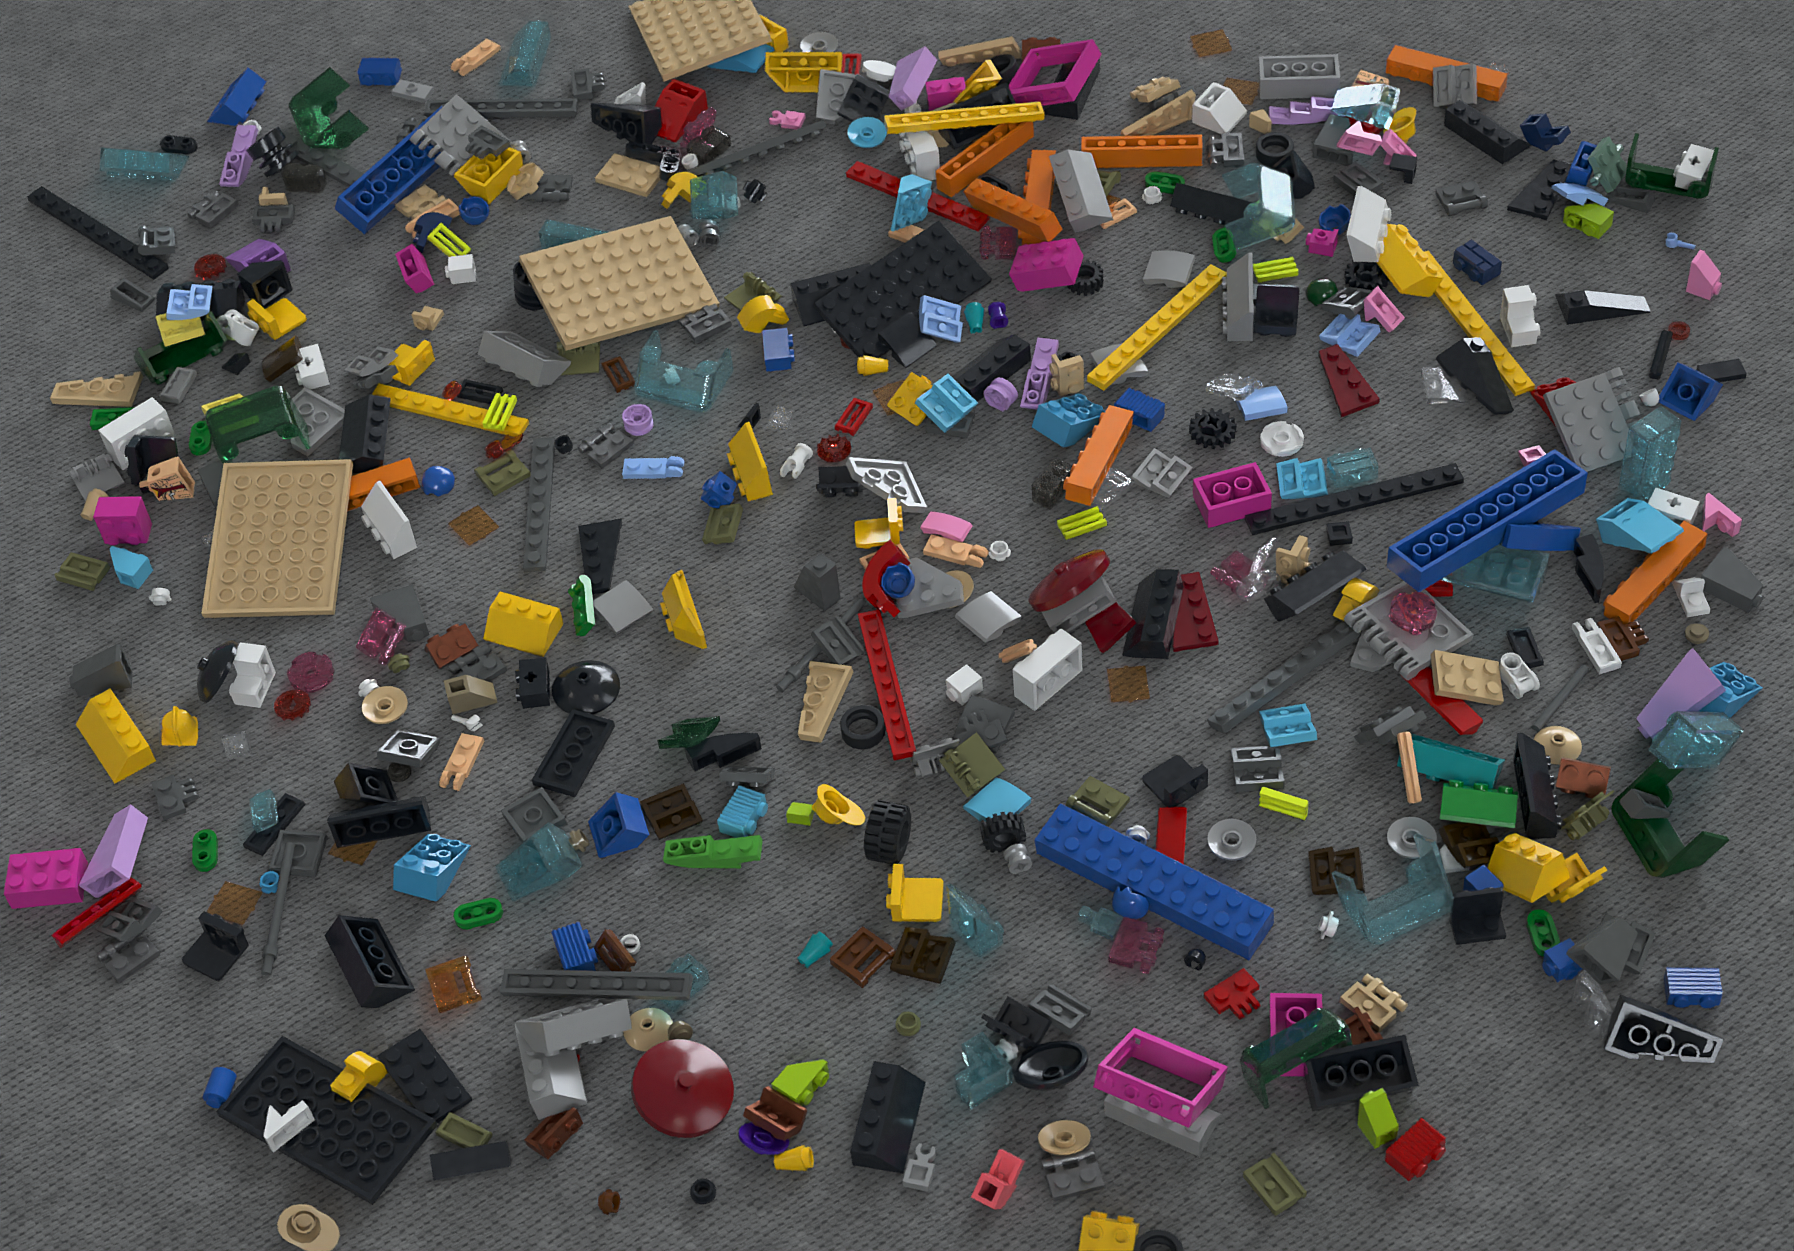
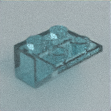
(714, 196)

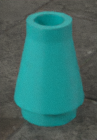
(974, 315)
(815, 949)

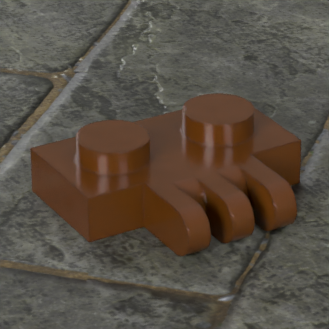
(1624, 637)

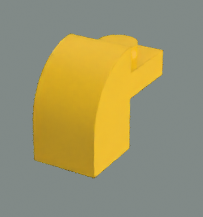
(678, 185)
(759, 312)
(1354, 595)
(358, 1072)

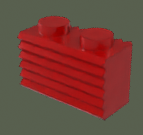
(1415, 1150)

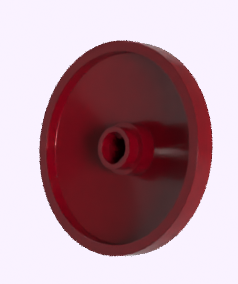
(1069, 580)
(682, 1088)

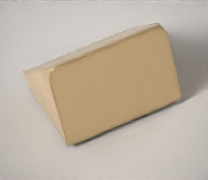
(1260, 121)

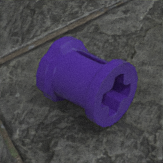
(997, 312)

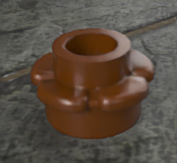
(606, 1199)

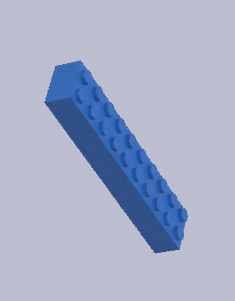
(1482, 520)
(1168, 885)

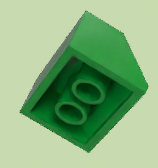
(1479, 804)

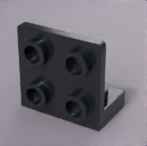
(863, 99)
(837, 480)
(1477, 916)

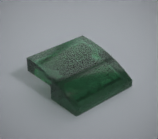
(689, 732)

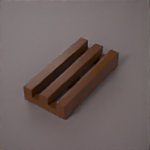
(624, 385)
(616, 951)

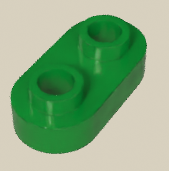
(1164, 181)
(1223, 246)
(200, 439)
(205, 848)
(478, 912)
(1542, 935)

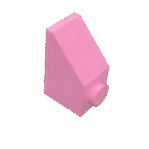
(1703, 277)

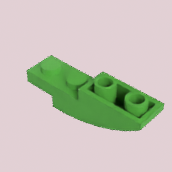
(711, 853)

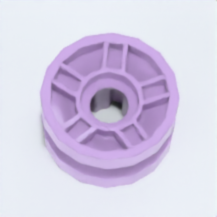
(1000, 394)
(637, 419)

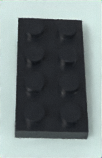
(573, 753)
(424, 1077)

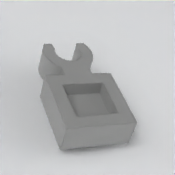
(920, 1171)

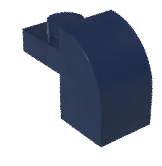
(1541, 134)
(426, 225)

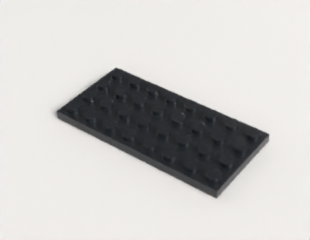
(891, 287)
(349, 1142)

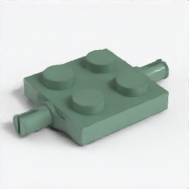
(1607, 164)

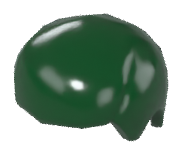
(1320, 290)

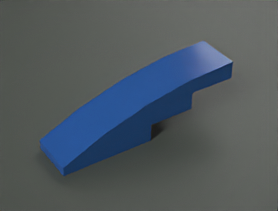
(1540, 537)

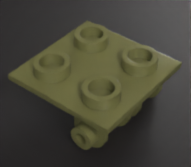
(750, 289)
(583, 359)
(971, 764)
(1586, 817)

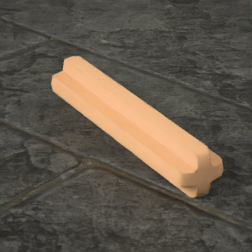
(1017, 651)
(1409, 767)

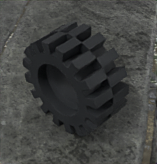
(1088, 285)
(1002, 831)

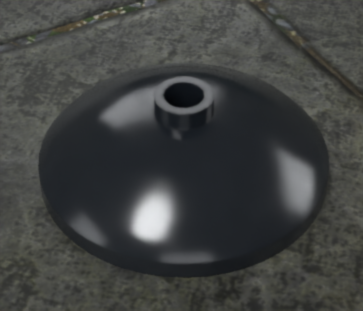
(215, 669)
(586, 687)
(1050, 1065)

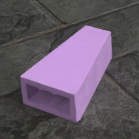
(911, 77)
(1686, 689)
(116, 853)

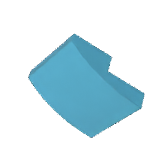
(946, 403)
(1291, 480)
(1288, 725)
(997, 798)

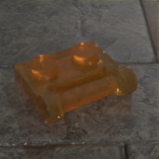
(445, 987)

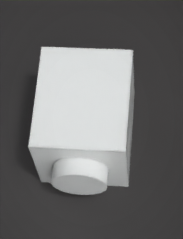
(461, 269)
(963, 685)

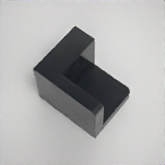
(1404, 164)

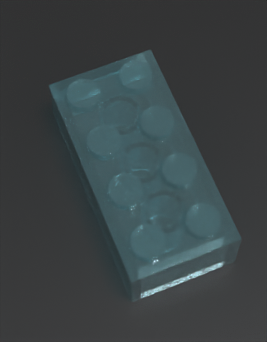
(1650, 454)
(1695, 739)

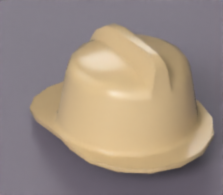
(299, 1220)

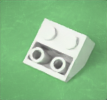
(1218, 109)

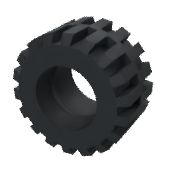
(887, 832)

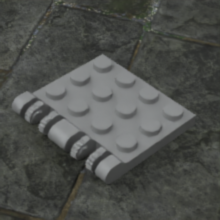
(449, 133)
(1591, 419)
(1389, 640)

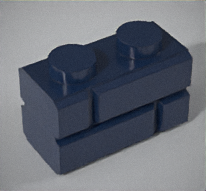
(1476, 262)

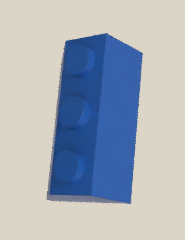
(238, 99)

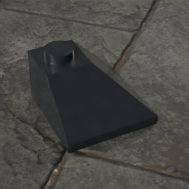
(1298, 172)
(265, 282)
(365, 784)

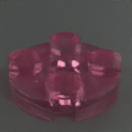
(1411, 622)
(314, 682)

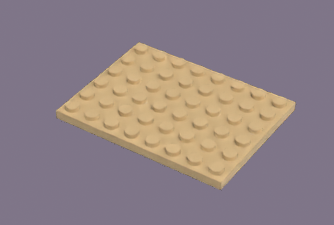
(697, 32)
(617, 282)
(278, 539)

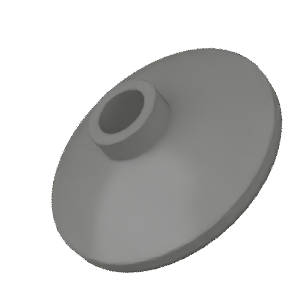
(819, 42)
(1403, 830)
(1231, 831)

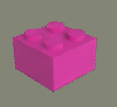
(122, 520)

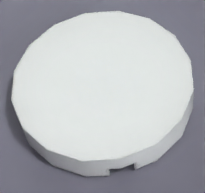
(878, 70)
(1282, 444)

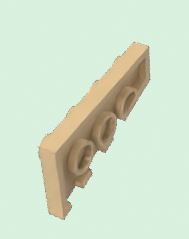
(980, 52)
(1167, 116)
(98, 392)
(823, 694)

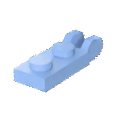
(652, 467)

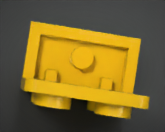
(980, 81)
(277, 318)
(412, 361)
(905, 397)
(878, 531)
(1579, 880)
(914, 897)
(1107, 1234)

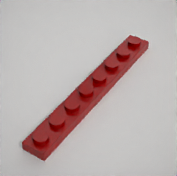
(936, 204)
(886, 684)

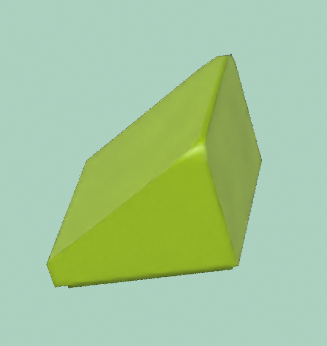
(800, 813)

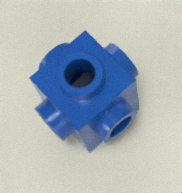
(715, 494)

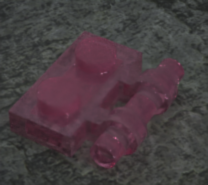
(694, 129)
(1005, 243)
(1235, 565)
(375, 634)
(1129, 941)

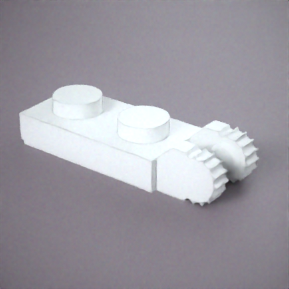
(1597, 647)

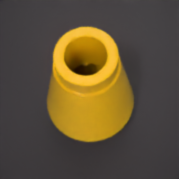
(871, 365)
(795, 1159)

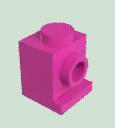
(1322, 242)

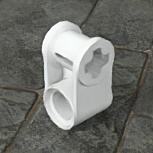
(239, 327)
(1517, 675)

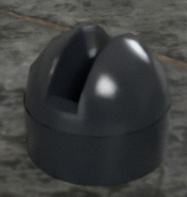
(559, 444)
(1197, 956)

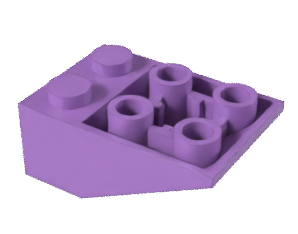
(257, 251)

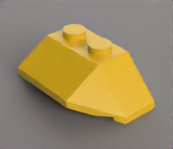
(800, 69)
(681, 612)

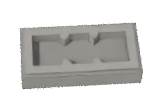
(412, 91)
(178, 385)

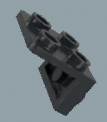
(1276, 310)
(148, 451)
(1176, 781)
(216, 947)
(1019, 1023)

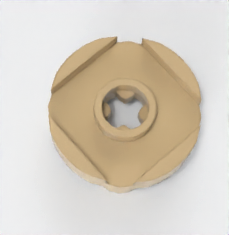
(526, 181)

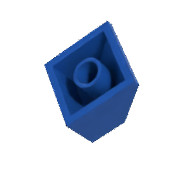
(1689, 391)
(618, 825)

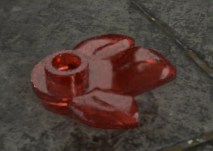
(498, 447)

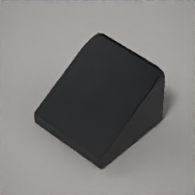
(237, 363)
(752, 416)

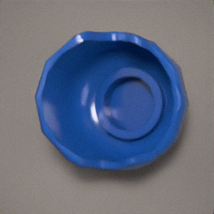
(474, 210)
(1335, 217)
(437, 481)
(898, 581)
(1129, 904)

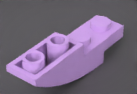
(238, 160)
(1039, 375)

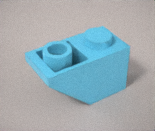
(130, 567)

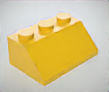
(489, 175)
(749, 465)
(522, 624)
(1527, 867)

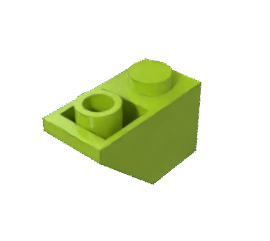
(1589, 218)
(801, 1080)
(1377, 1118)

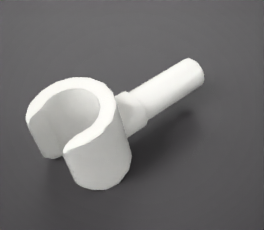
(470, 723)

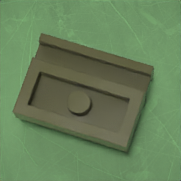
(722, 524)
(82, 571)
(1274, 1184)

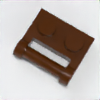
(857, 951)

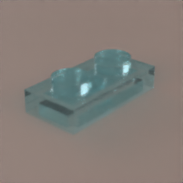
(263, 810)

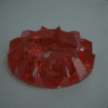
(215, 260)
(834, 454)
(284, 701)

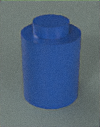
(219, 1086)

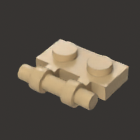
(1154, 89)
(417, 201)
(1364, 997)

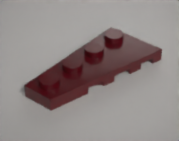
(1347, 384)
(1194, 620)
(1109, 626)

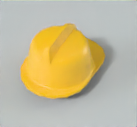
(1403, 123)
(179, 728)
(836, 808)

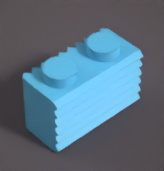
(742, 812)

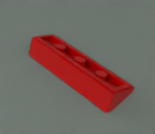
(1453, 710)
(1172, 832)
(96, 912)

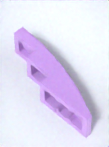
(1303, 113)

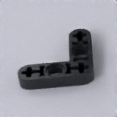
(668, 156)

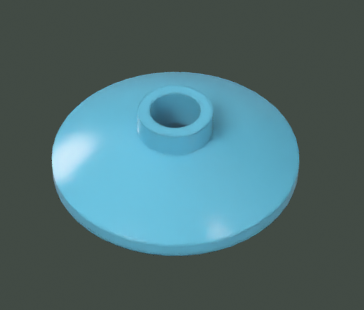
(867, 132)

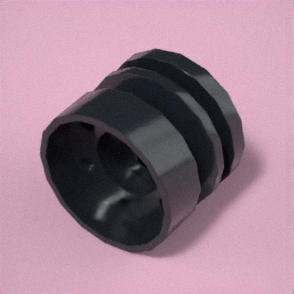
(272, 152)
(523, 290)

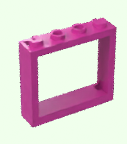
(1085, 55)
(1169, 1058)

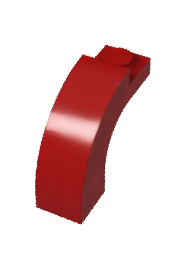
(886, 556)

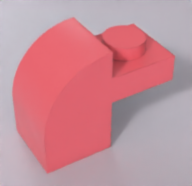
(999, 1184)

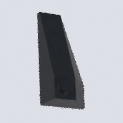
(629, 121)
(1476, 369)

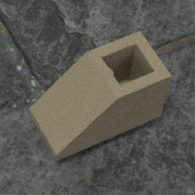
(469, 693)

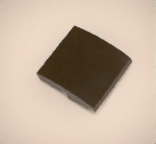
(282, 359)
(671, 811)
(1469, 843)
(1326, 861)
(922, 955)

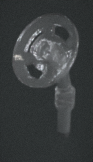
(1259, 578)

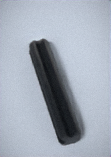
(1660, 354)

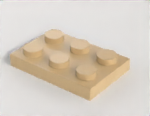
(629, 175)
(1466, 678)

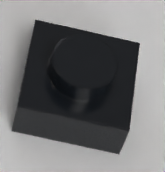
(1339, 533)

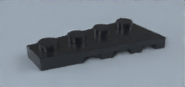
(1538, 196)
(599, 553)

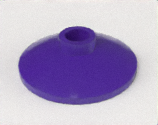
(761, 1140)

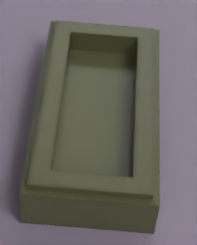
(462, 1132)

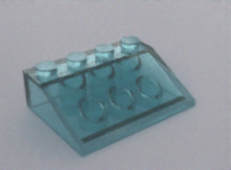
(1504, 572)

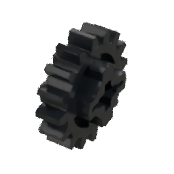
(1366, 275)
(1212, 428)

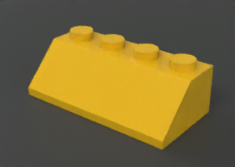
(1407, 264)
(114, 737)

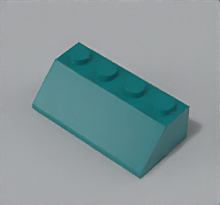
(1453, 762)

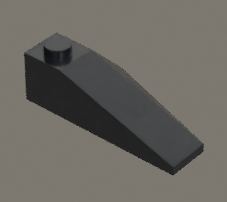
(1595, 306)
(1649, 1031)

